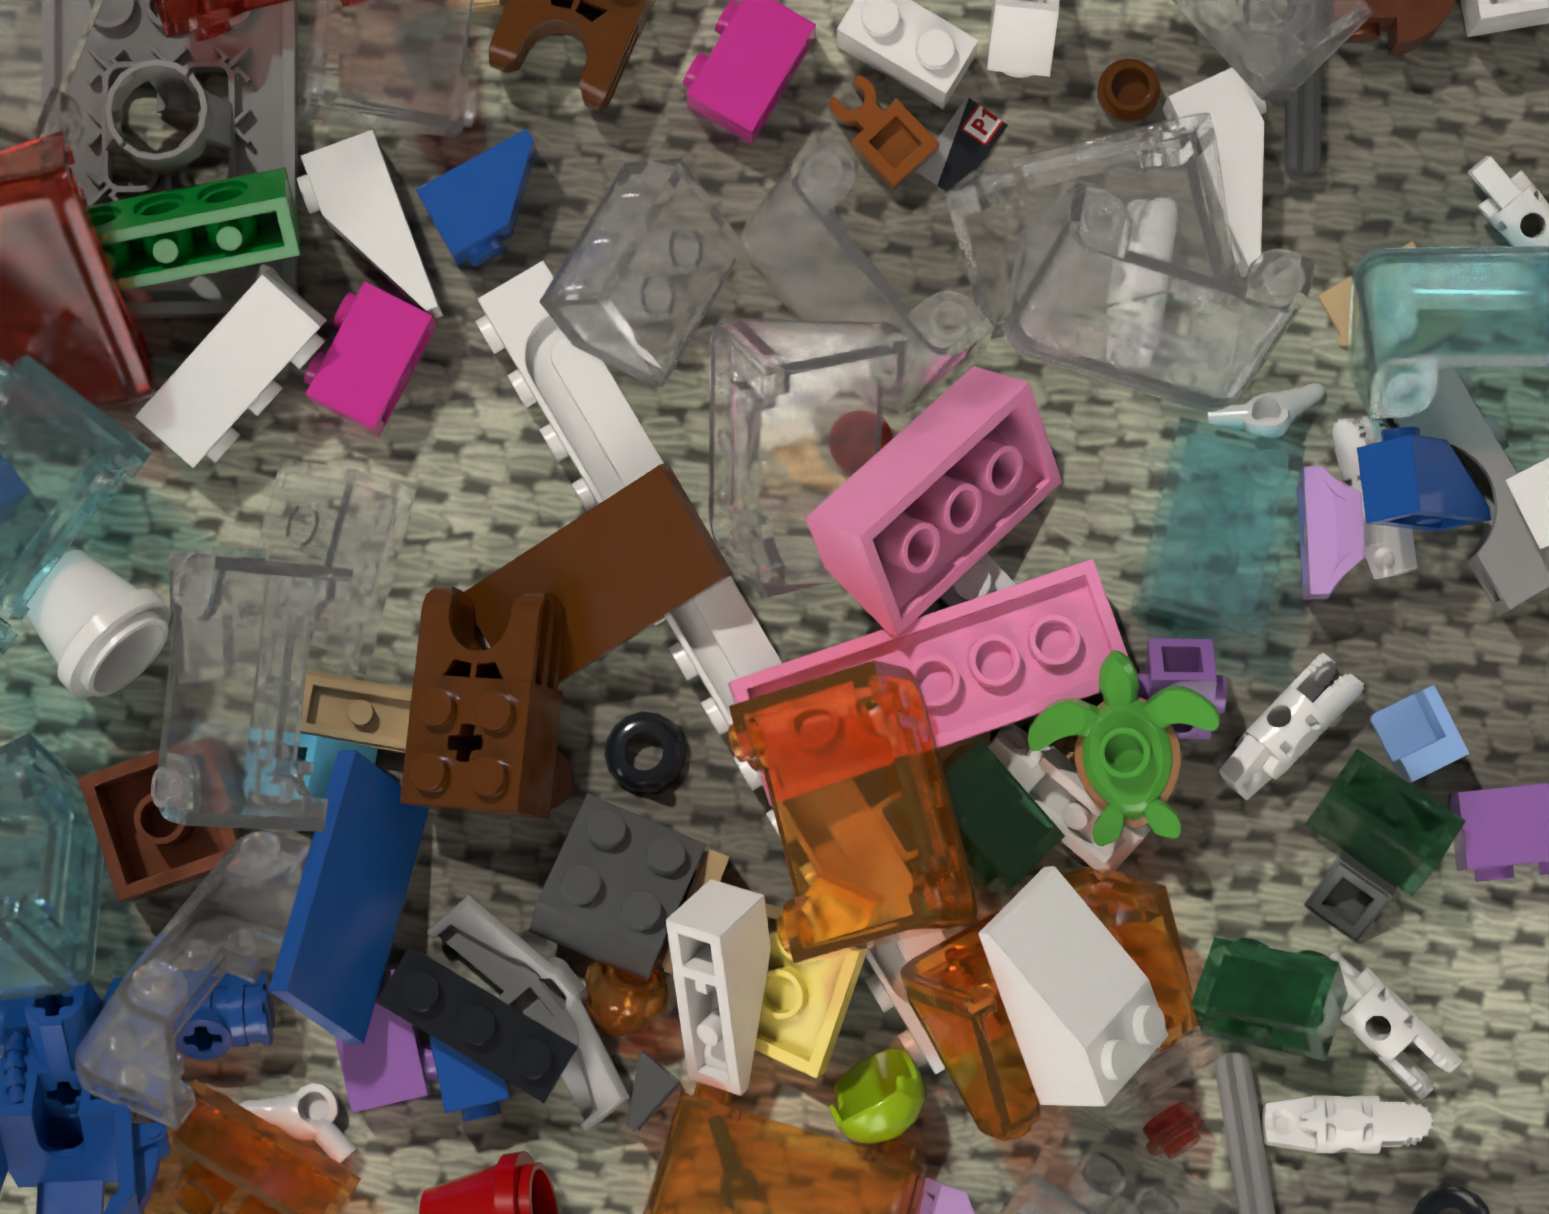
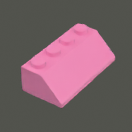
(936, 497)

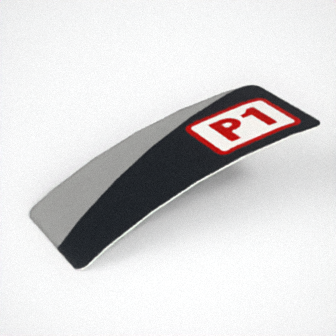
(962, 145)

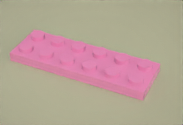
(984, 657)

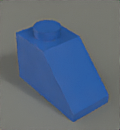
(481, 199)
(1417, 483)

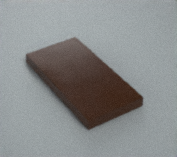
(610, 570)

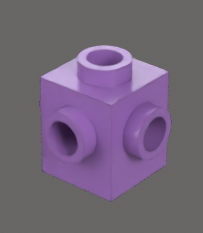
(1198, 673)

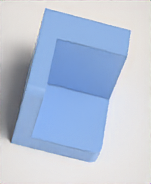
(1418, 734)

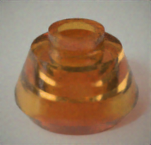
(622, 1002)

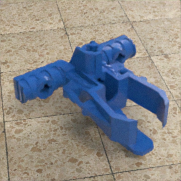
(75, 1141)

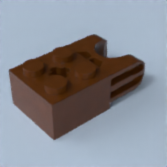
(603, 27)
(485, 697)

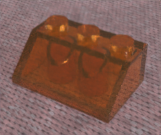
(244, 1165)

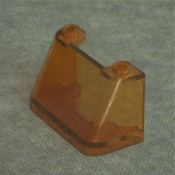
(857, 810)
(969, 1025)
(751, 1164)

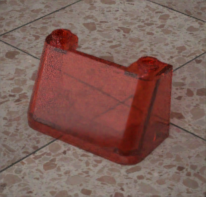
(58, 284)

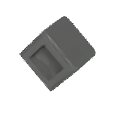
(1350, 895)
(650, 1090)

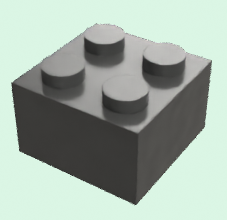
(616, 887)

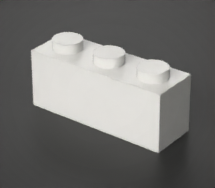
(233, 370)

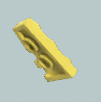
(805, 1007)

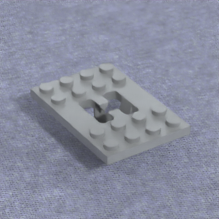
(254, 125)

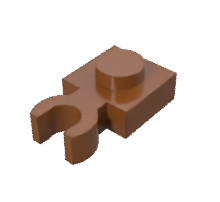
(890, 139)

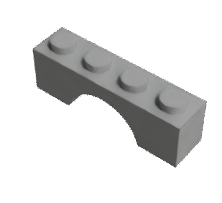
(1507, 555)

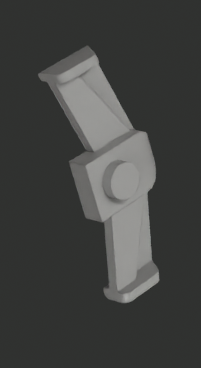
(544, 992)

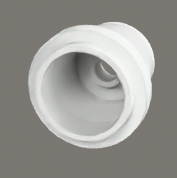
(97, 625)

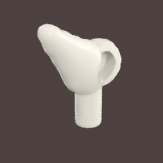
(1269, 412)
(306, 1117)

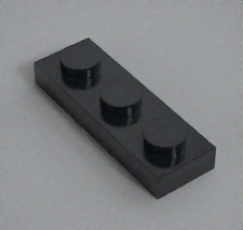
(477, 1024)

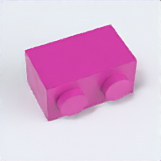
(748, 65)
(369, 357)

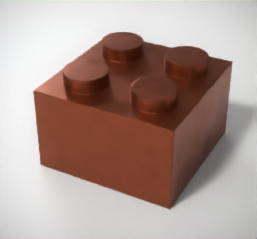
(140, 845)

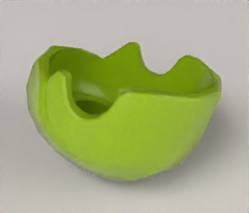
(879, 1097)

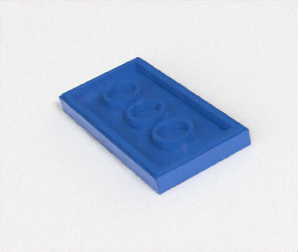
(349, 900)

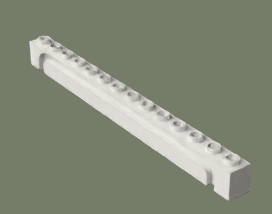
(713, 631)

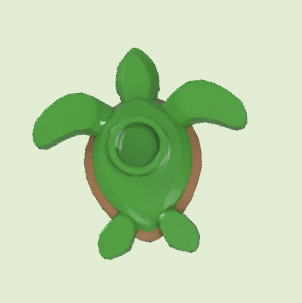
(1126, 747)

